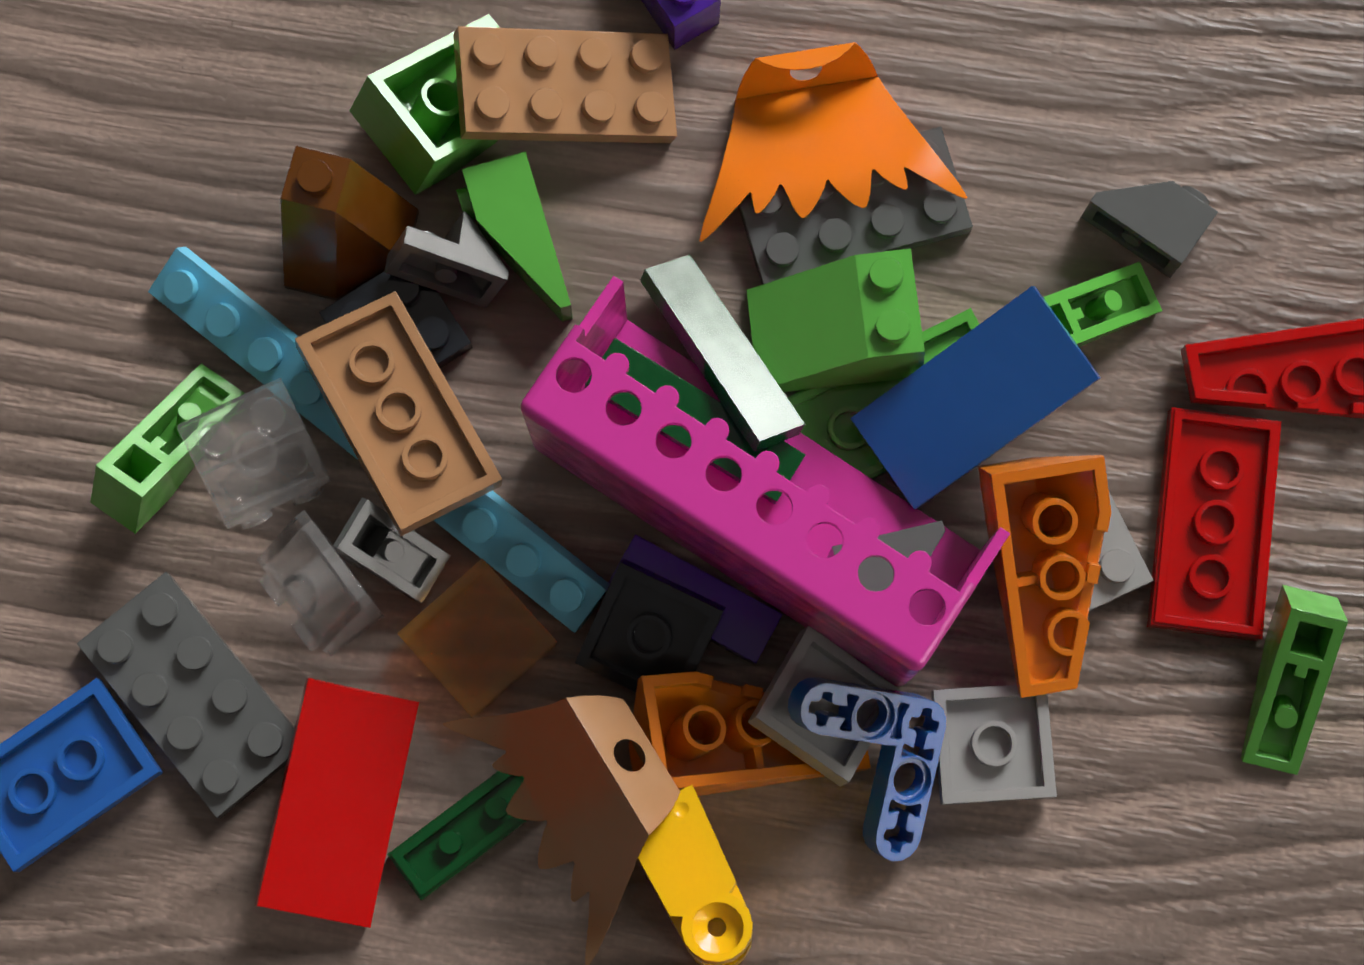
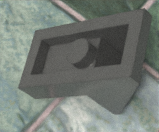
(456, 265)
(375, 545)

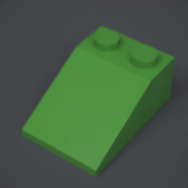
(415, 114)
(840, 322)

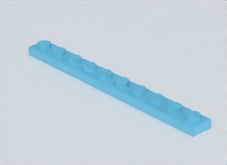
(269, 351)

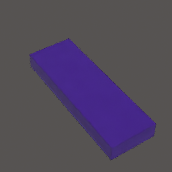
(745, 622)

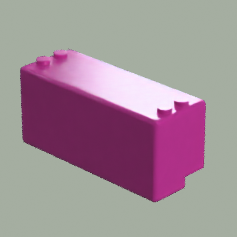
(761, 545)

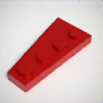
(1282, 370)

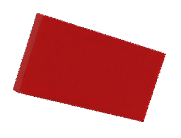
(1214, 524)
(337, 803)

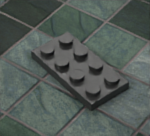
(838, 229)
(191, 694)

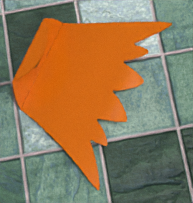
(817, 132)

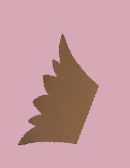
(575, 784)

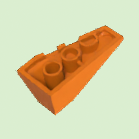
(1048, 562)
(706, 737)

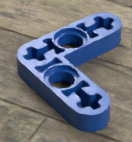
(892, 732)

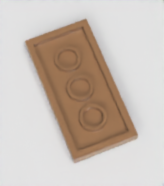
(564, 85)
(398, 413)

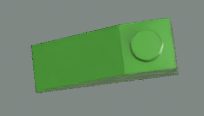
(512, 220)
(1105, 304)
(152, 458)
(1292, 677)

